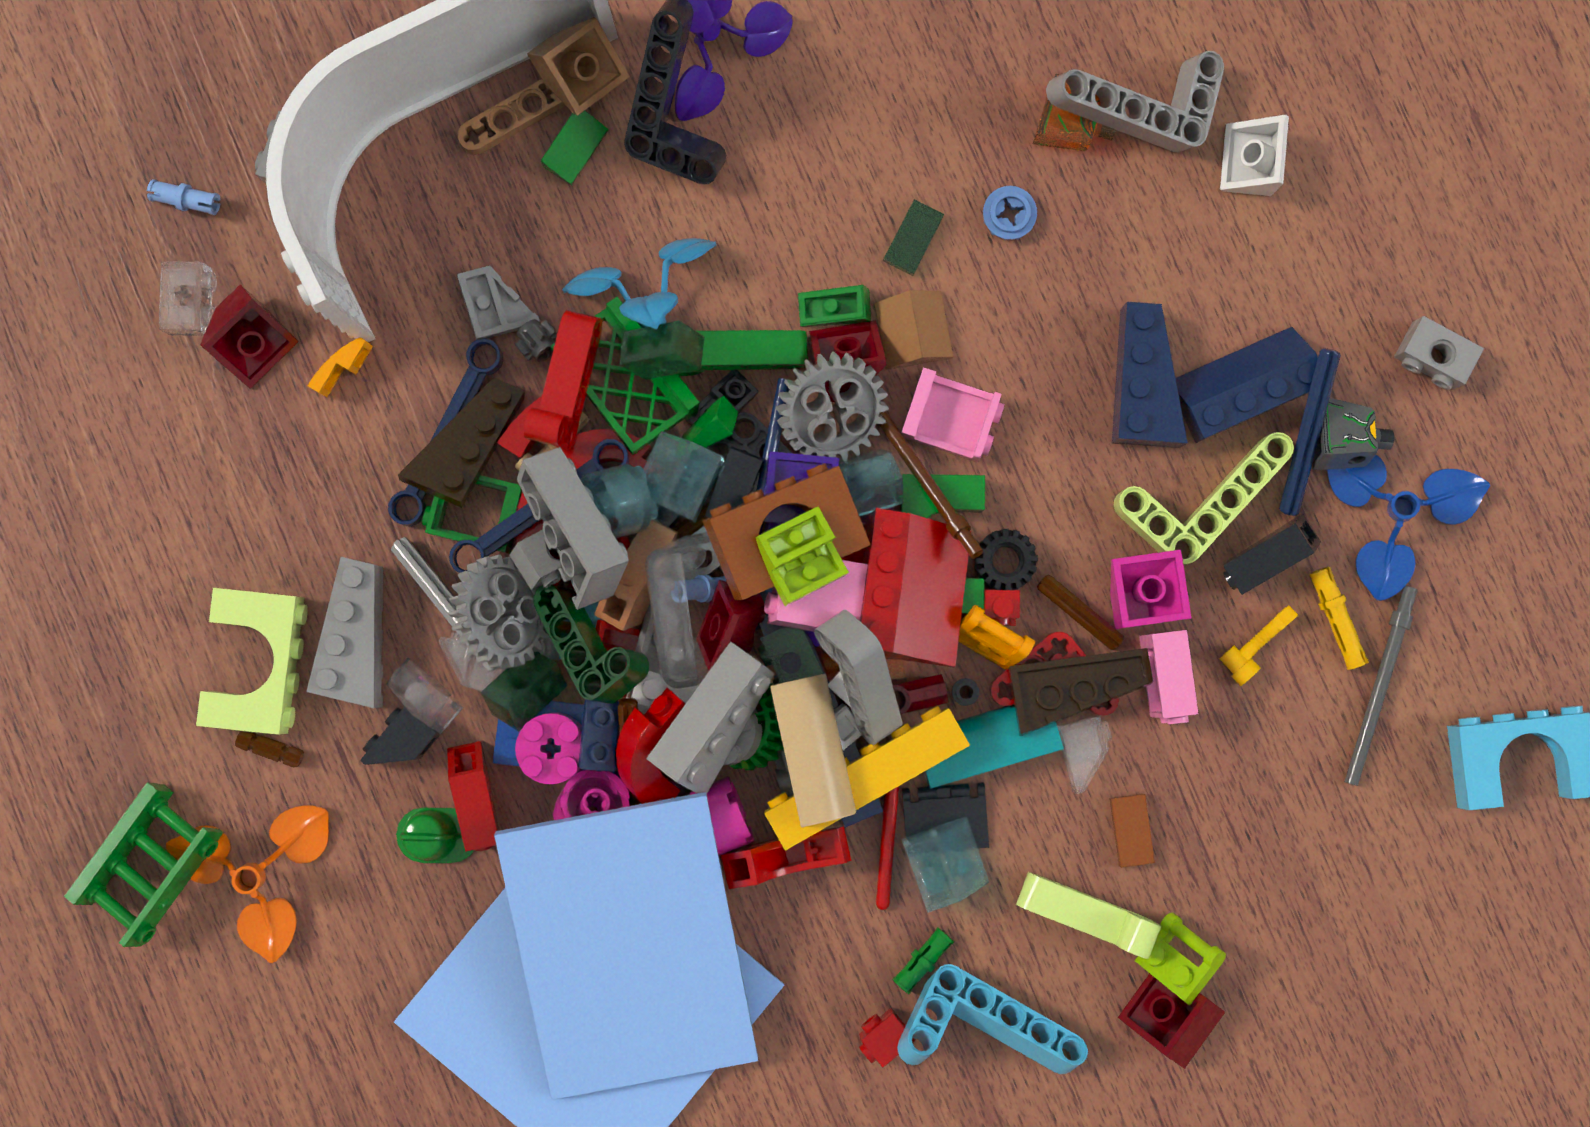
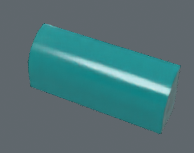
(993, 745)

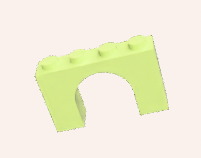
(269, 706)

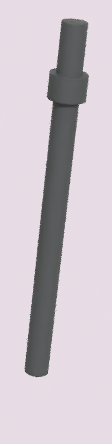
(1400, 622)

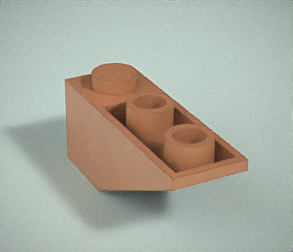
(631, 596)

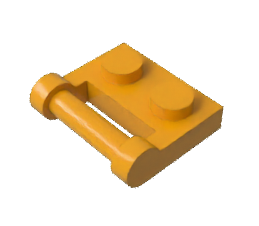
(993, 639)

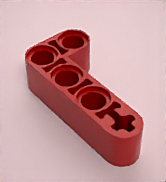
(566, 382)

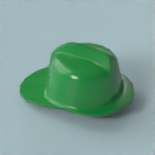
(431, 836)

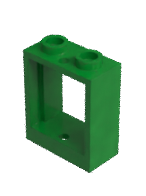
(435, 514)

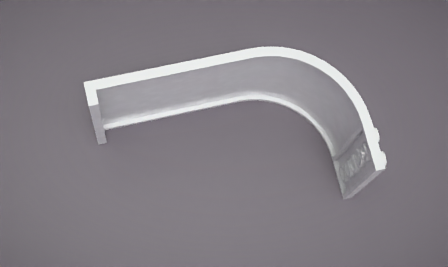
(367, 90)

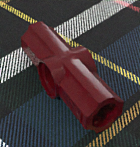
(921, 693)

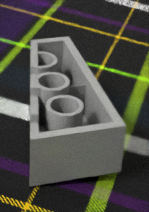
(573, 526)
(351, 638)
(712, 720)

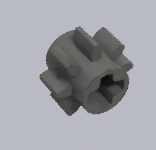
(536, 340)

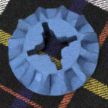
(1016, 199)

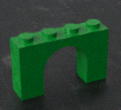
(965, 494)

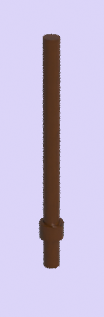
(956, 525)

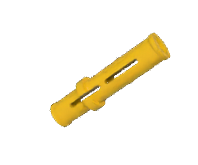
(1336, 611)

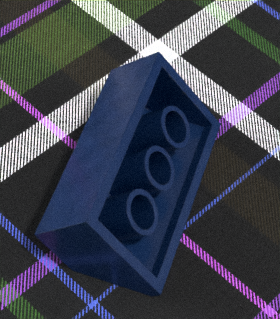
(1246, 383)

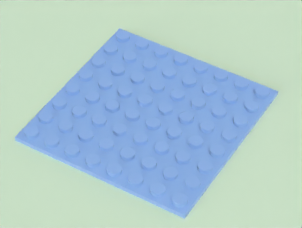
(484, 1030)

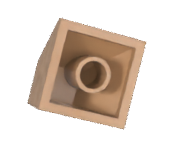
(579, 65)

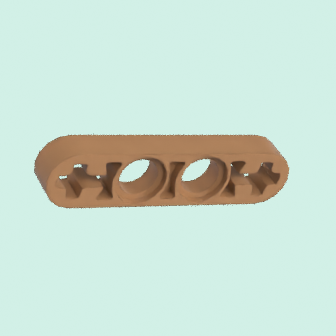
(514, 107)

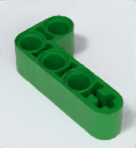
(752, 350)

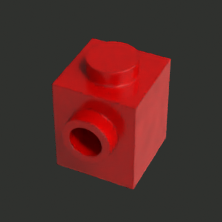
(881, 1037)

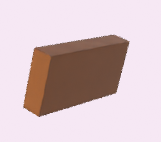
(1132, 830)

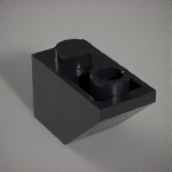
(402, 740)

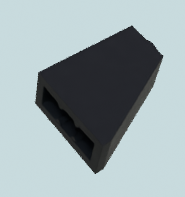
(1271, 555)

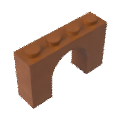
(735, 529)

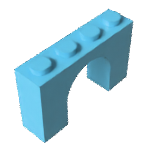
(1479, 746)

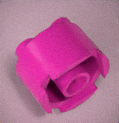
(532, 752)
(591, 788)
(728, 817)

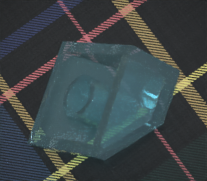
(873, 480)

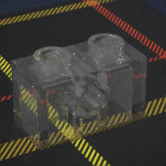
(178, 283)

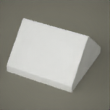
(1254, 156)

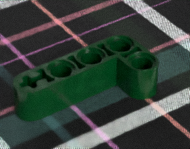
(577, 638)

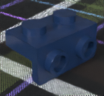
(599, 736)

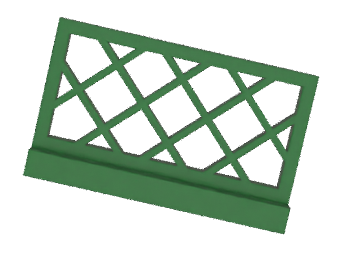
(671, 387)

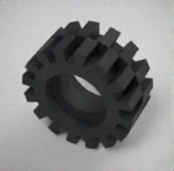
(1024, 550)

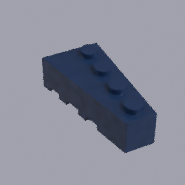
(1145, 386)

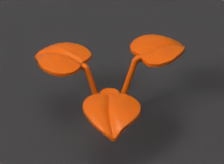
(272, 924)

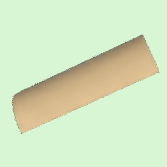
(813, 750)

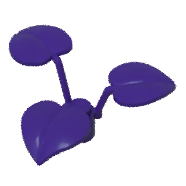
(766, 30)

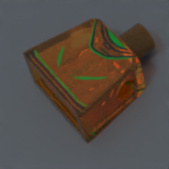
(1067, 130)

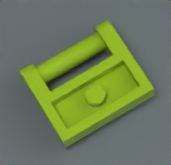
(1175, 969)

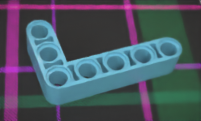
(988, 1020)

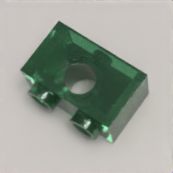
(788, 641)
(524, 690)

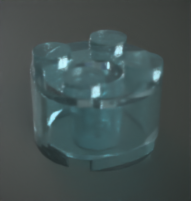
(622, 498)

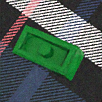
(835, 306)
(713, 424)

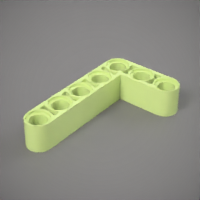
(1211, 507)

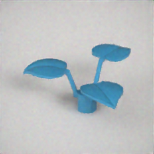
(646, 310)

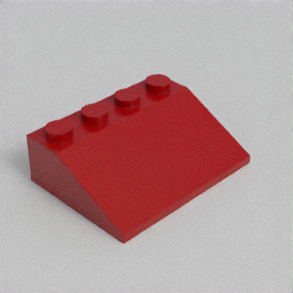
(913, 587)

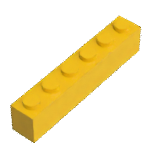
(879, 769)

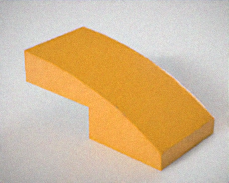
(348, 357)

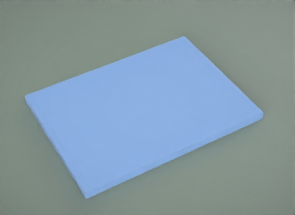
(627, 945)

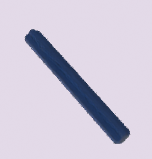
(1309, 431)

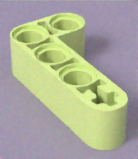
(1089, 914)

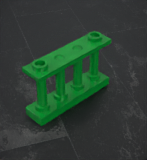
(112, 860)

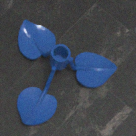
(1389, 567)

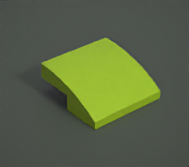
(801, 556)

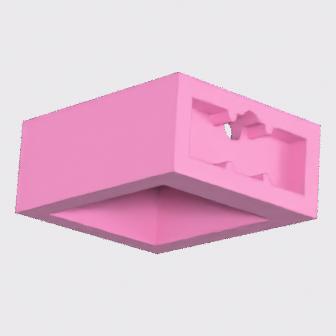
(1173, 688)

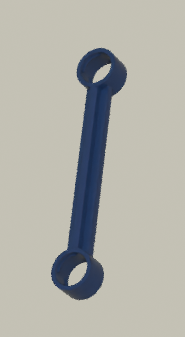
(464, 394)
(524, 518)

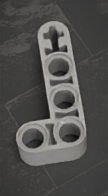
(863, 673)

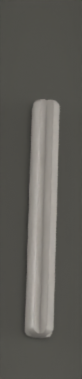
(428, 581)

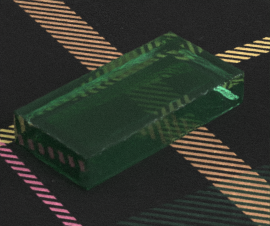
(913, 237)

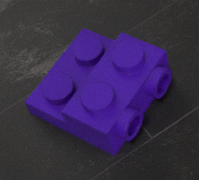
(783, 466)

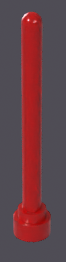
(887, 849)

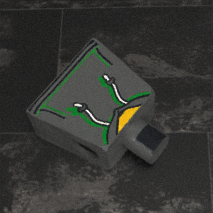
(1349, 437)

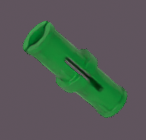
(923, 960)

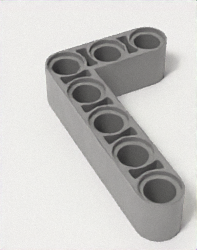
(1143, 110)

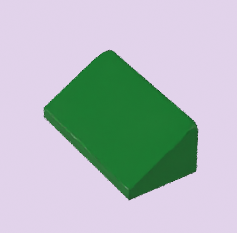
(573, 146)

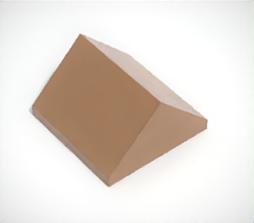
(913, 328)

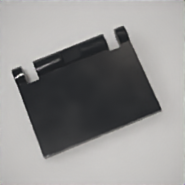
(944, 805)

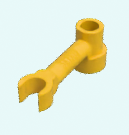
(1241, 661)

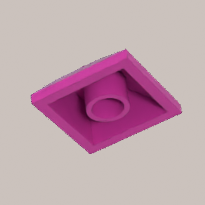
(1149, 589)

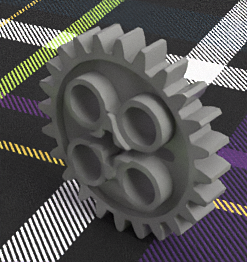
(861, 398)
(497, 613)

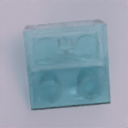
(681, 475)
(945, 863)

